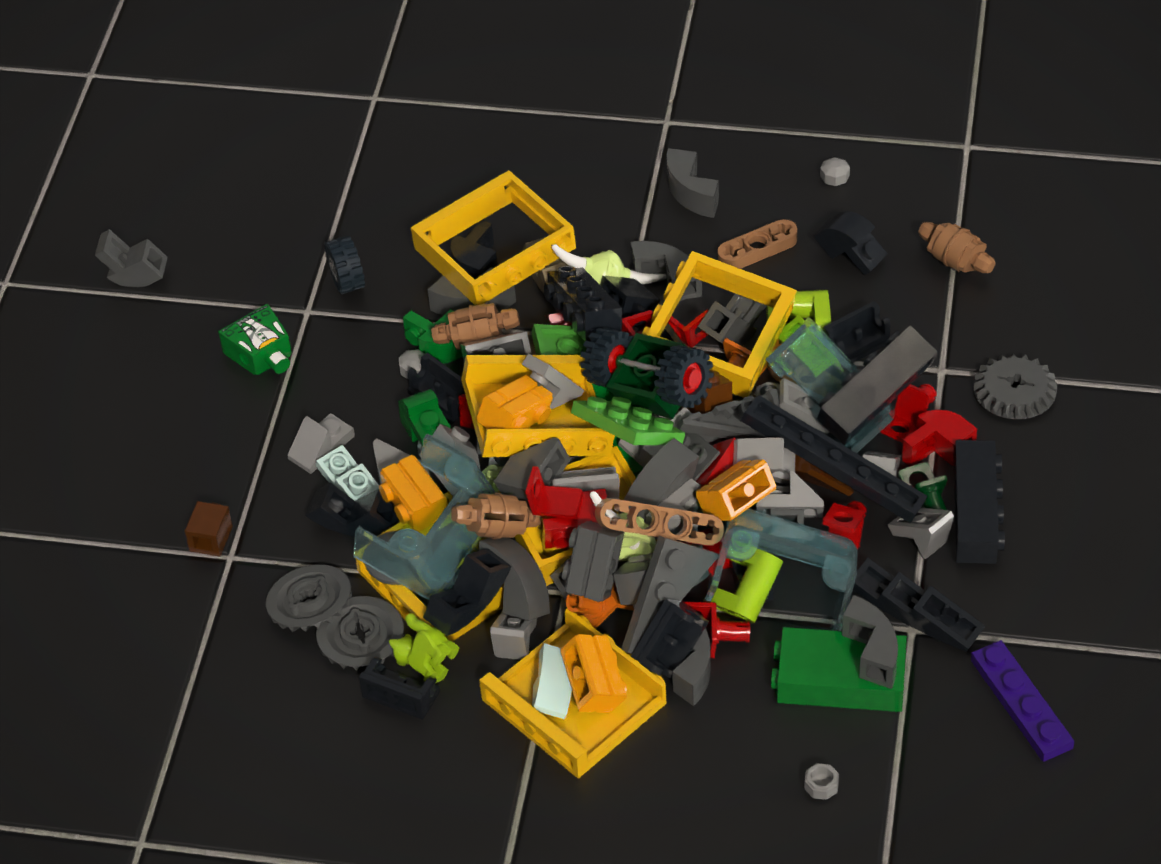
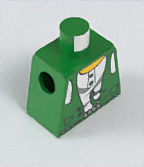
(257, 342)

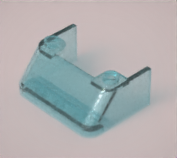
(820, 368)
(795, 541)
(430, 561)

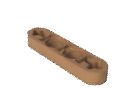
(659, 522)

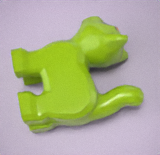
(424, 651)

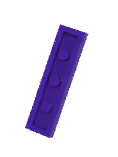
(1022, 701)

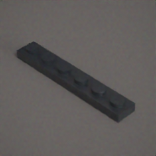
(834, 458)

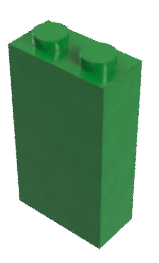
(825, 671)

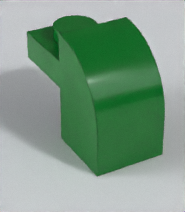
(419, 334)
(421, 415)

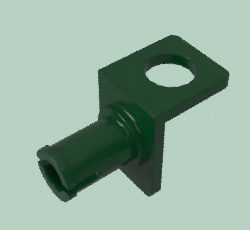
(932, 487)

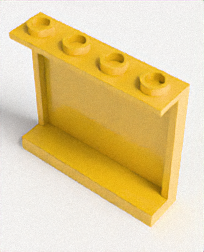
(491, 372)
(582, 736)

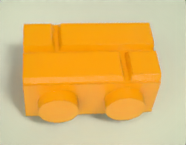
(515, 405)
(736, 489)
(412, 492)
(593, 673)

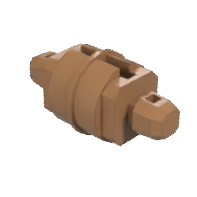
(956, 247)
(474, 324)
(503, 515)

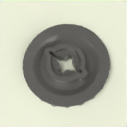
(1029, 399)
(287, 596)
(377, 620)

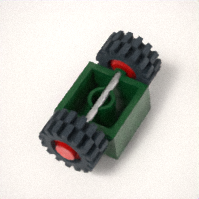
(647, 370)

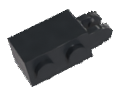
(630, 295)

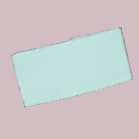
(346, 474)
(552, 686)

